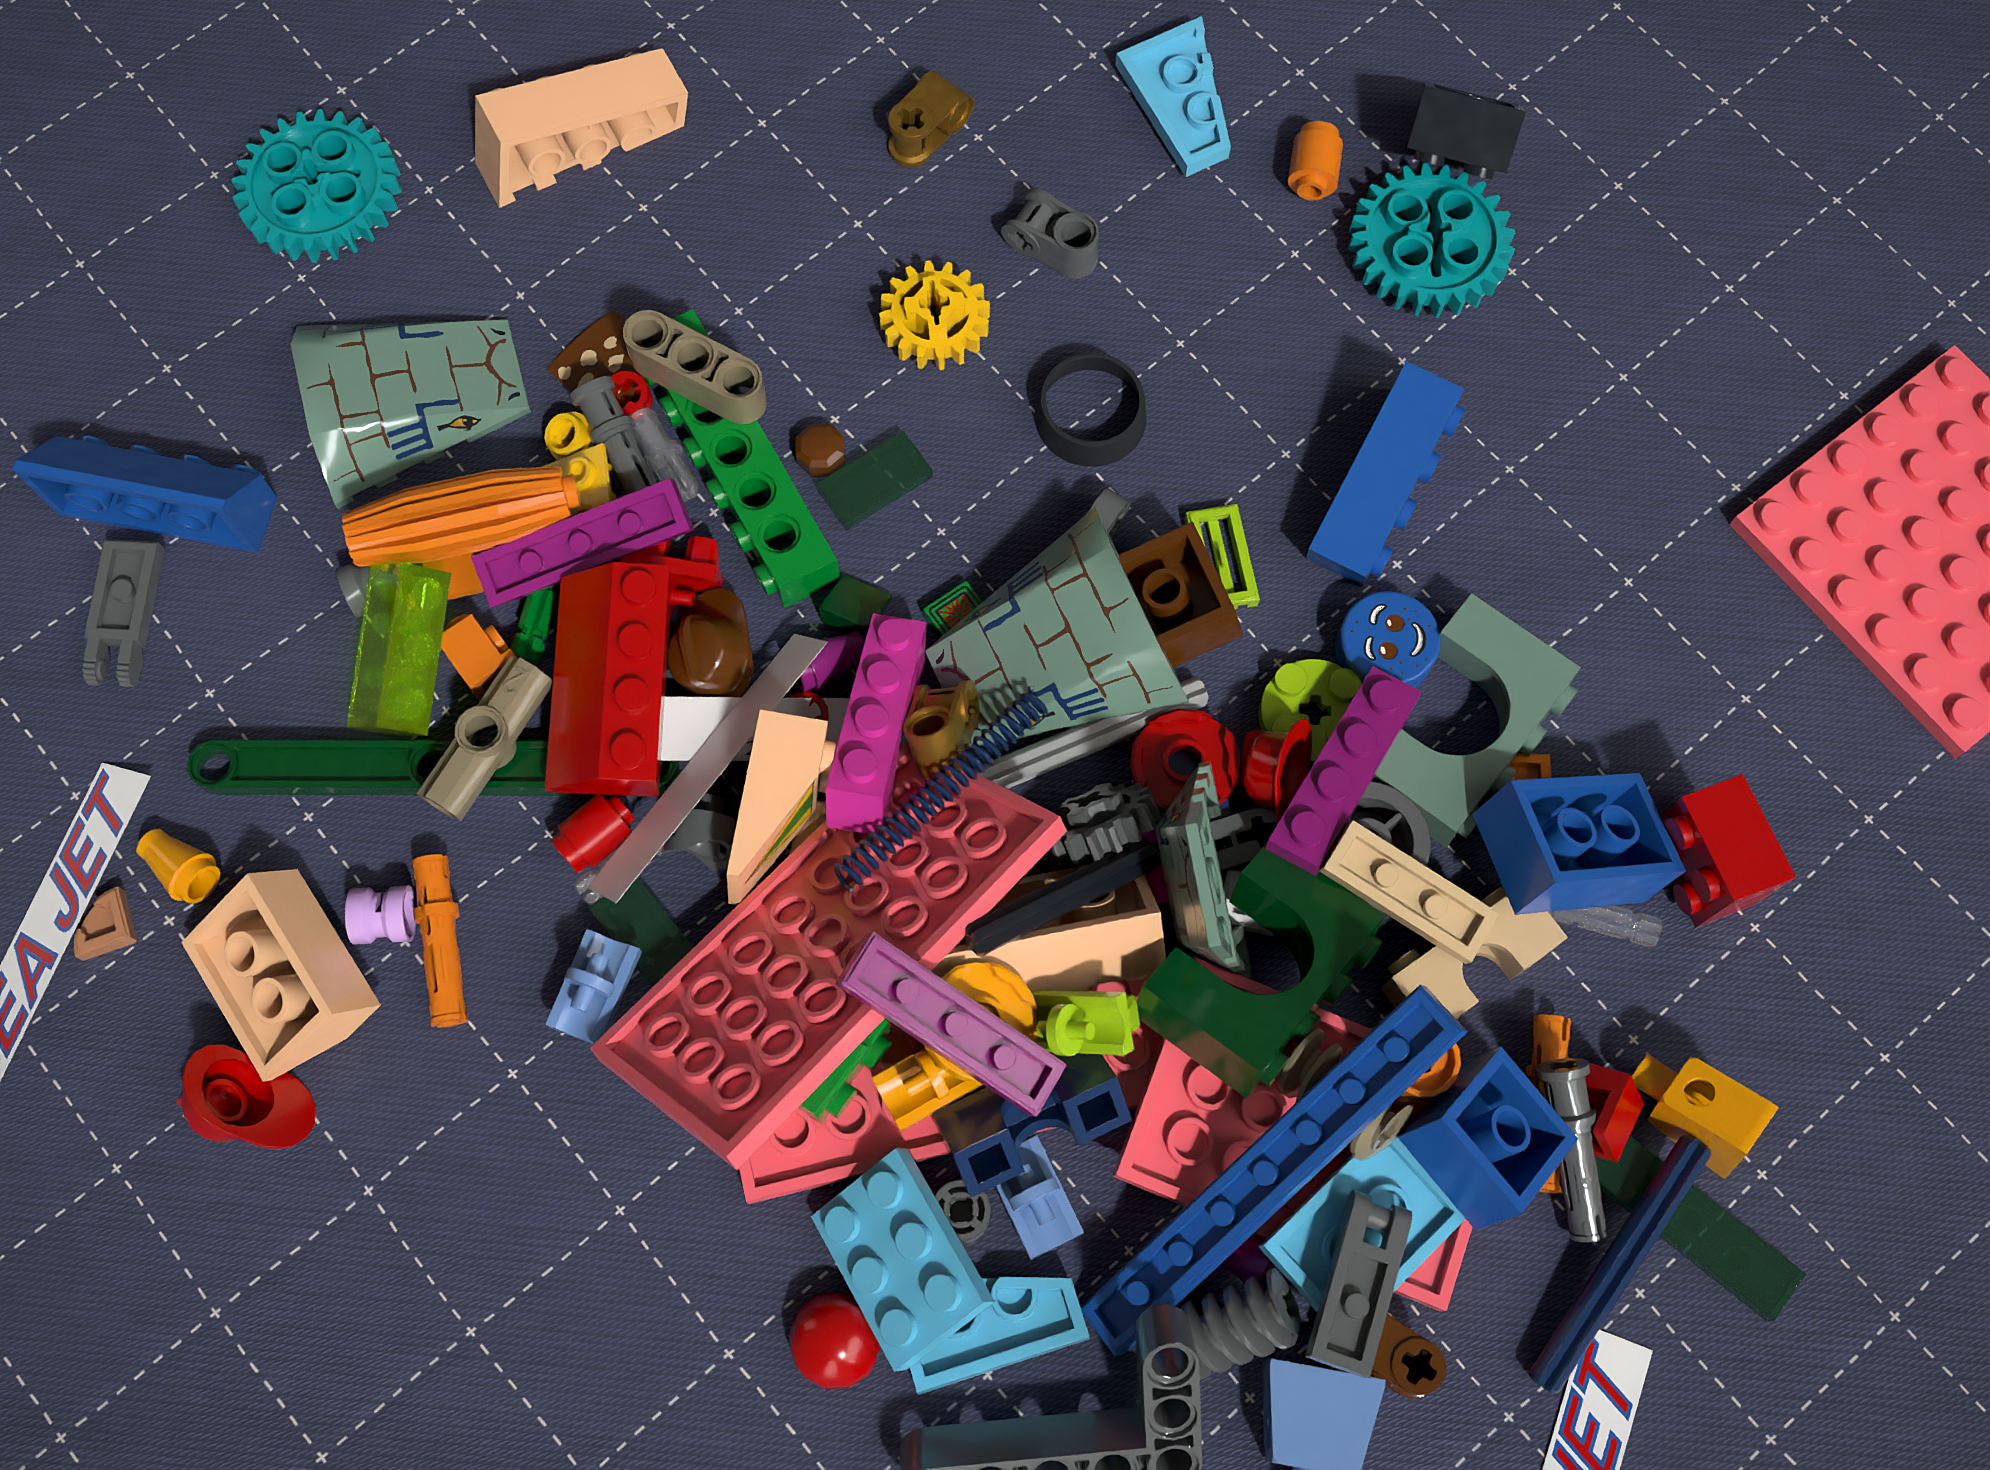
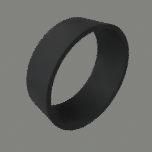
(1090, 452)

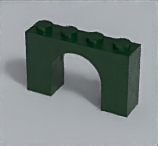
(1246, 1033)

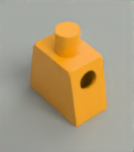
(1705, 1106)

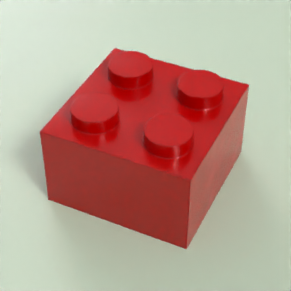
(1725, 851)

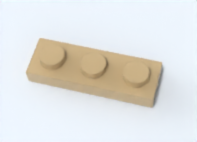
(1409, 892)

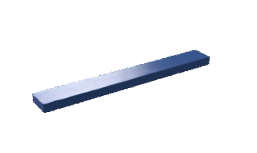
(1276, 1166)

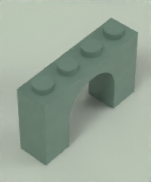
(1524, 684)

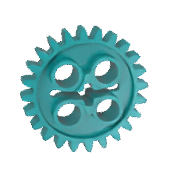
(313, 172)
(1386, 240)

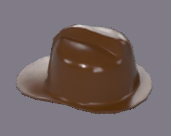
(712, 647)

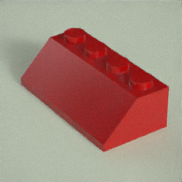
(610, 681)

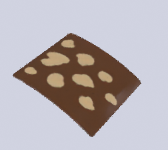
(595, 354)

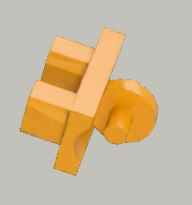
(919, 1088)

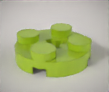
(1303, 683)

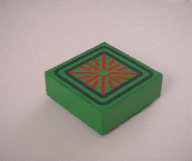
(951, 608)

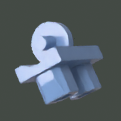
(593, 987)
(1038, 1203)

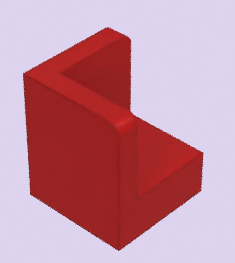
(1617, 1108)

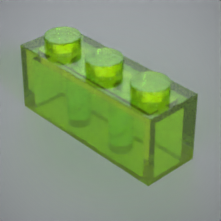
(399, 649)

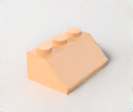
(279, 971)

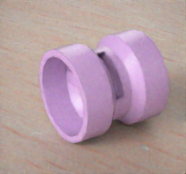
(380, 914)

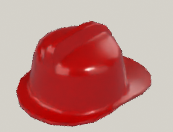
(1276, 765)
(230, 1101)

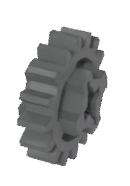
(1103, 822)

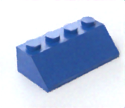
(150, 491)

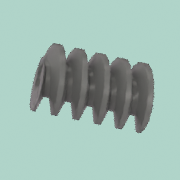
(1244, 1324)

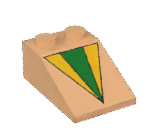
(780, 793)

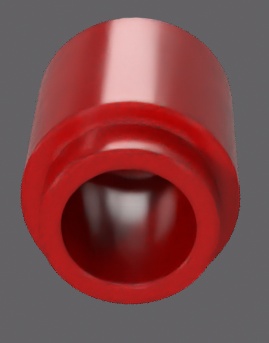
(593, 832)

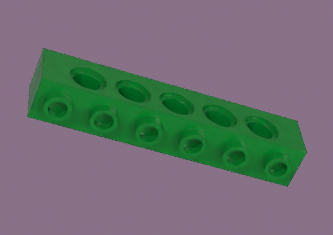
(790, 572)

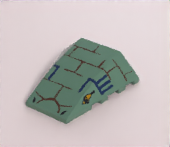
(402, 394)
(1067, 631)
(1195, 876)

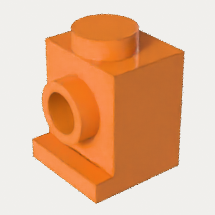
(475, 652)

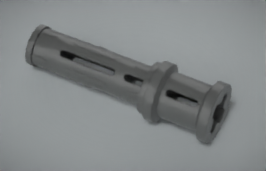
(614, 430)
(1568, 1096)

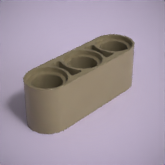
(683, 347)

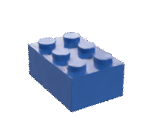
(1577, 842)

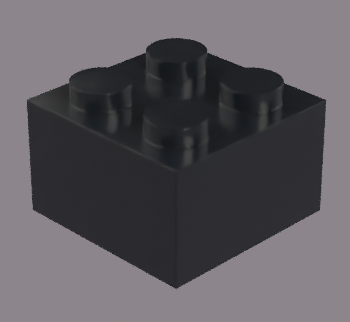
(1464, 129)

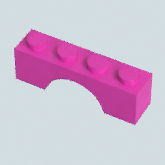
(872, 729)

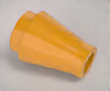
(180, 868)

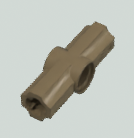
(467, 768)

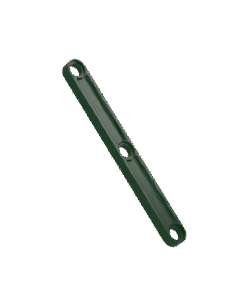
(361, 768)

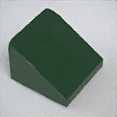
(852, 605)

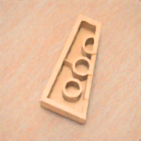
(574, 119)

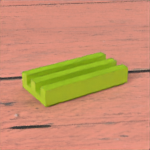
(1249, 595)

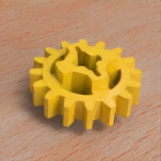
(909, 319)

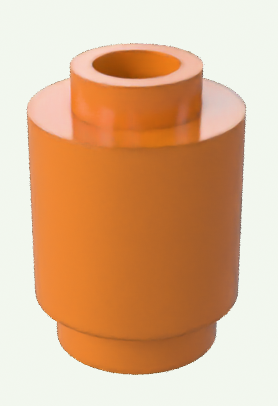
(1315, 160)

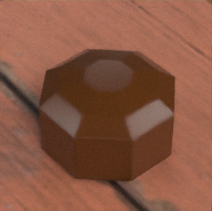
(820, 450)

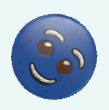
(1389, 634)

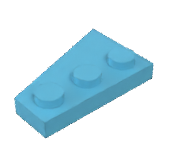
(1179, 95)
(1023, 1323)

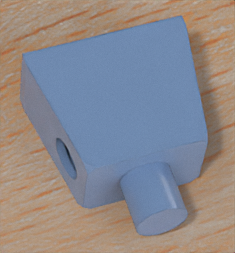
(1317, 1416)

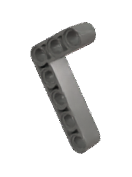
(1153, 1436)

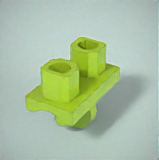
(1086, 1022)

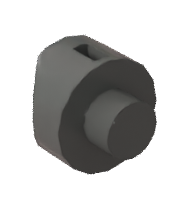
(706, 833)

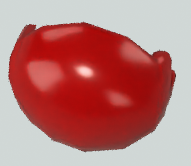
(833, 1341)

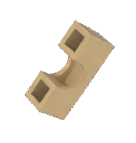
(1512, 944)

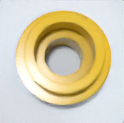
(561, 432)

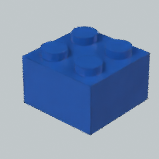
(1489, 1140)

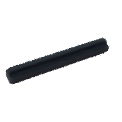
(1061, 897)

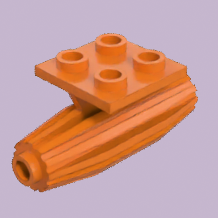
(457, 519)

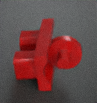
(695, 574)

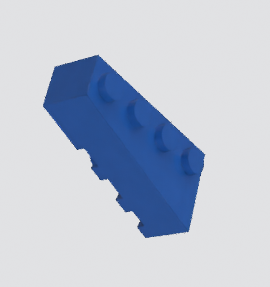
(1385, 474)

